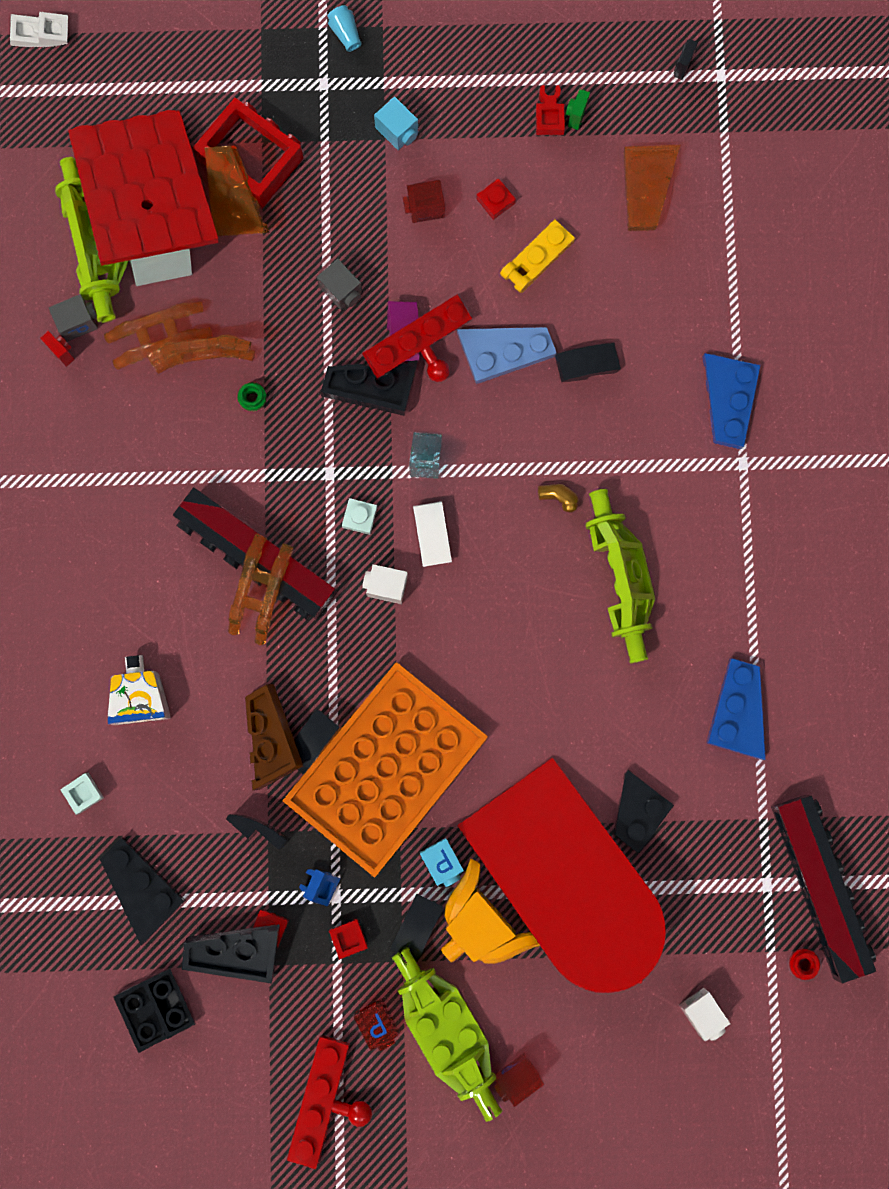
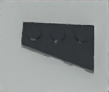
(360, 386)
(140, 889)
(234, 954)

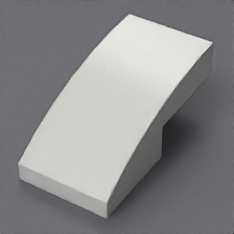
(40, 31)
(432, 534)

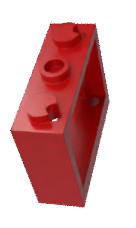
(267, 127)

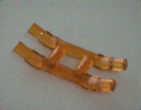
(140, 327)
(178, 353)
(273, 581)

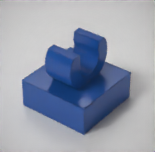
(320, 887)

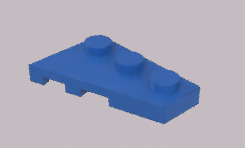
(731, 397)
(739, 712)

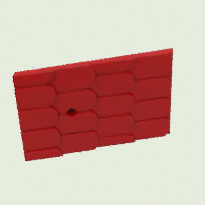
(143, 194)

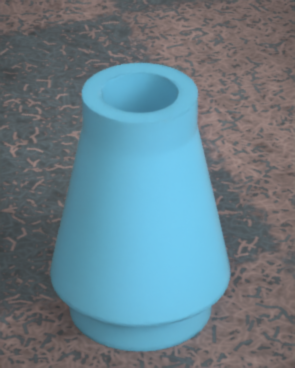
(344, 26)

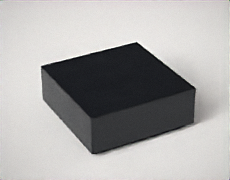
(685, 59)

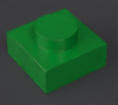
(576, 109)

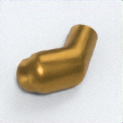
(561, 493)

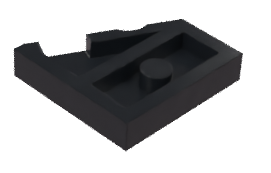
(639, 812)

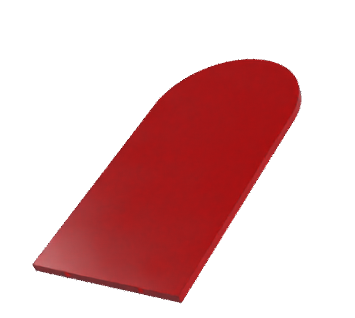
(569, 882)

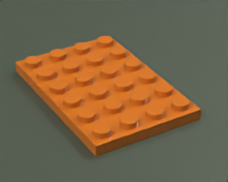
(385, 769)

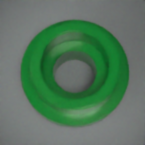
(252, 388)

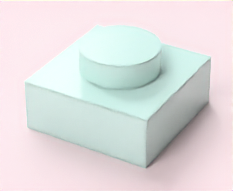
(359, 516)
(82, 793)

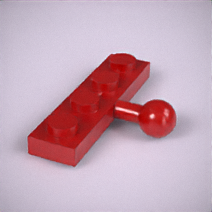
(417, 338)
(321, 1101)

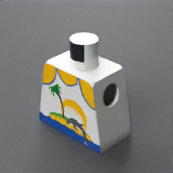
(136, 695)

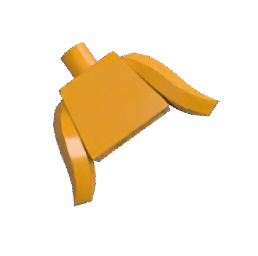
(479, 926)

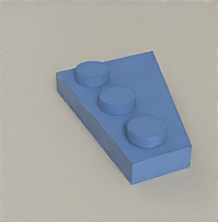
(504, 350)

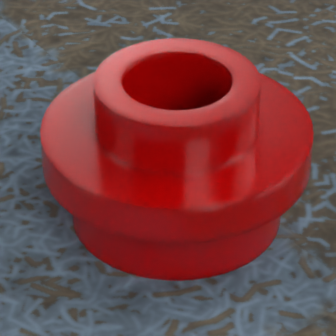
(812, 968)

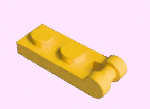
(538, 256)

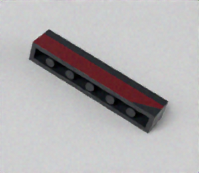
(233, 538)
(824, 889)

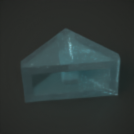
(425, 455)

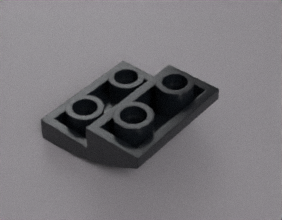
(154, 1010)

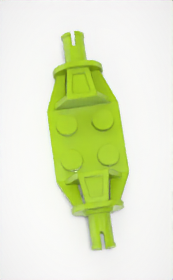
(89, 264)
(631, 575)
(447, 1034)

